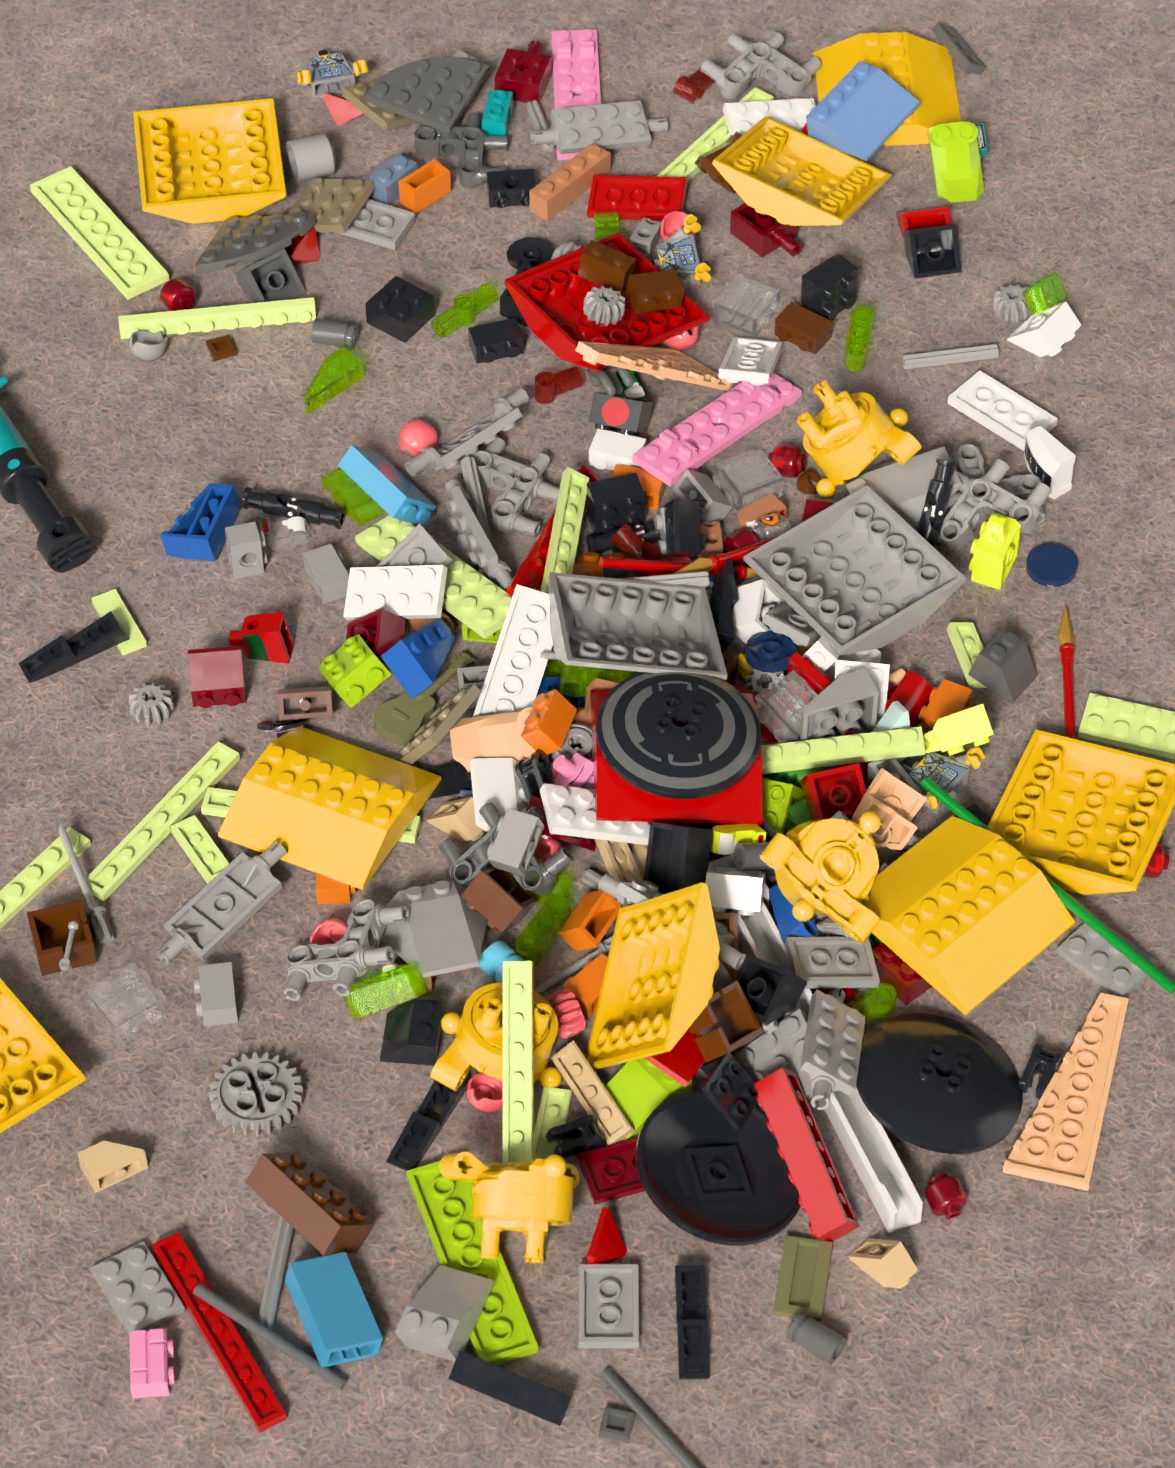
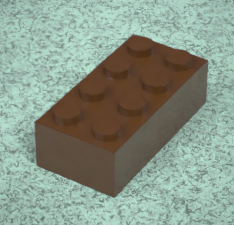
(310, 1202)

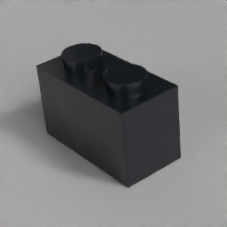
(496, 340)

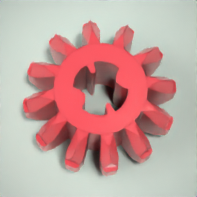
(568, 1013)

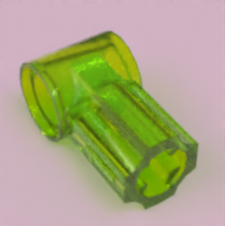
(871, 1007)

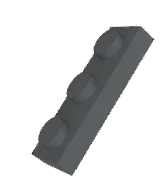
(958, 49)

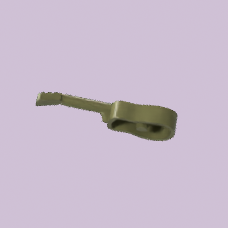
(403, 716)

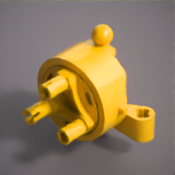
(851, 435)
(828, 870)
(480, 1039)
(516, 1198)

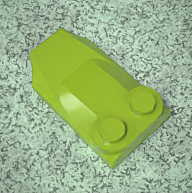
(956, 161)

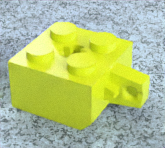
(995, 550)
(959, 730)

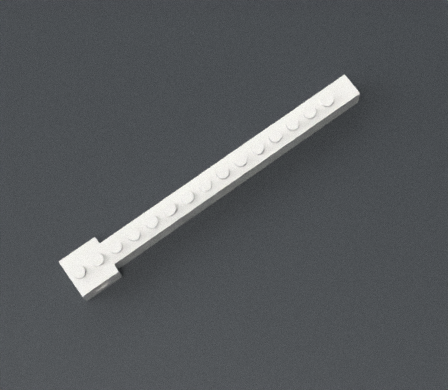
(854, 1124)

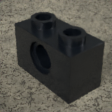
(510, 187)

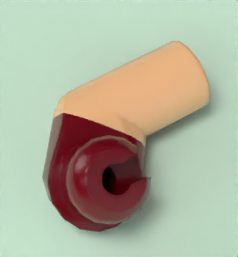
(894, 679)

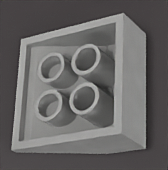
(843, 706)

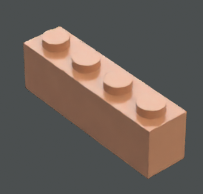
(569, 181)

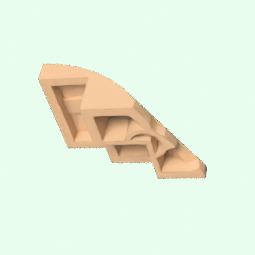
(895, 805)

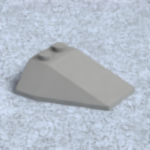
(905, 486)
(441, 929)

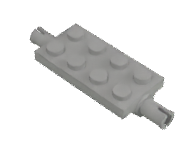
(604, 124)
(466, 443)
(473, 538)
(637, 892)
(223, 905)
(832, 1046)

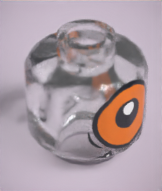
(771, 525)

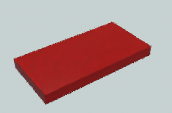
(636, 196)

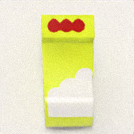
(728, 836)

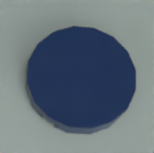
(1051, 565)
(769, 651)

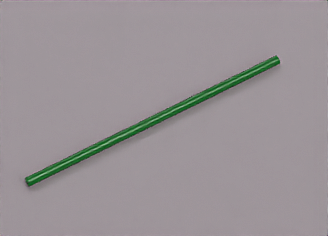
(1066, 899)

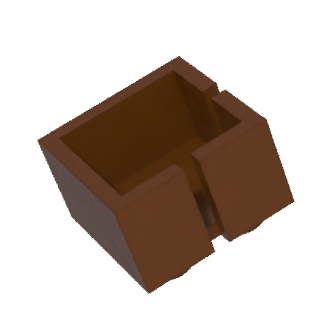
(490, 898)
(51, 932)
(725, 1022)

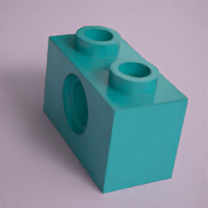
(497, 113)

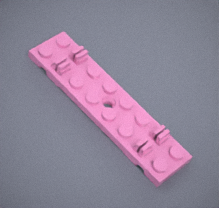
(575, 71)
(714, 428)

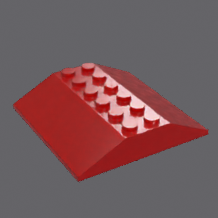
(553, 304)
(623, 802)

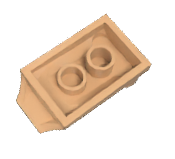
(490, 737)

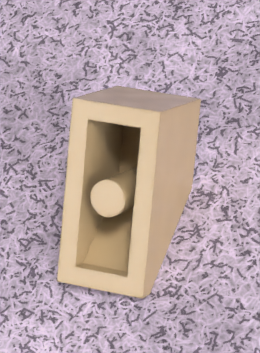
(457, 819)
(110, 1163)
(885, 1262)

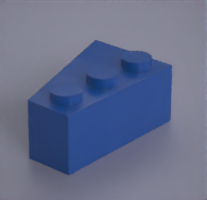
(202, 529)
(420, 656)

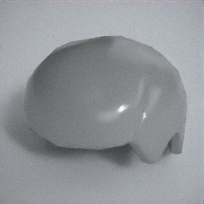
(147, 345)

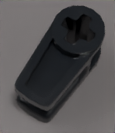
(534, 773)
(1042, 1062)
(582, 1131)

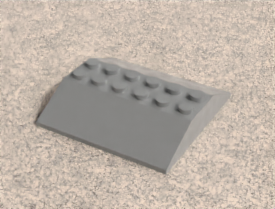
(857, 573)
(633, 625)

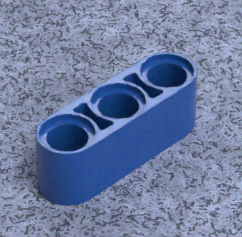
(786, 922)

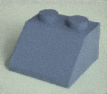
(386, 178)

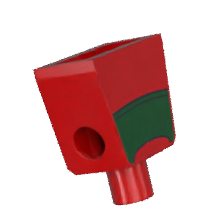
(265, 637)

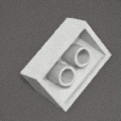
(496, 783)

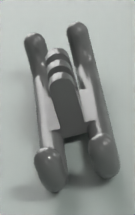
(610, 380)

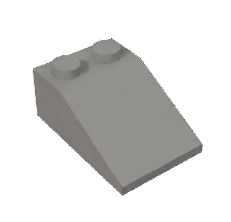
(444, 1312)

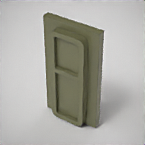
(803, 1277)

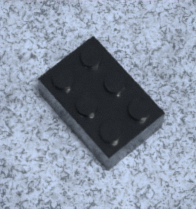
(677, 856)

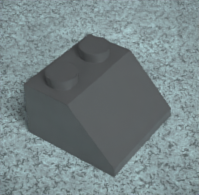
(271, 279)
(1005, 666)

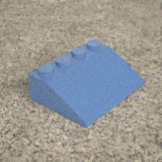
(861, 111)

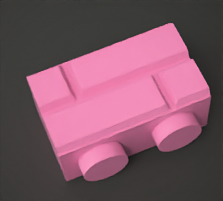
(150, 1363)

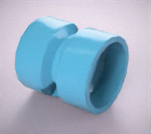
(493, 957)

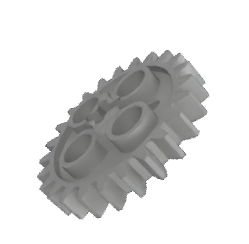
(282, 1086)

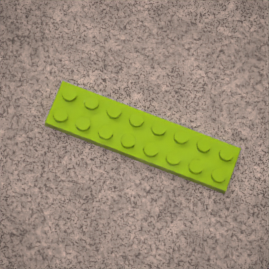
(446, 1210)

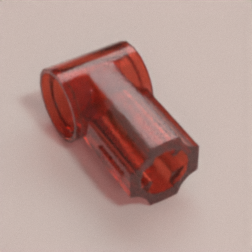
(692, 87)
(550, 385)
(634, 546)

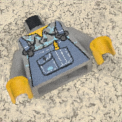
(330, 73)
(680, 254)
(947, 772)

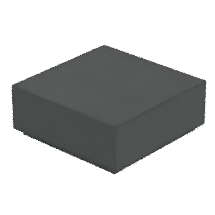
(617, 1424)

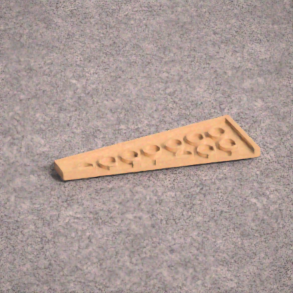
(655, 361)
(1067, 1123)

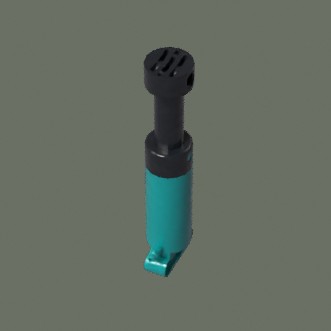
(23, 481)

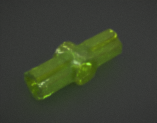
(464, 310)

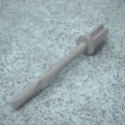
(96, 913)
(603, 947)

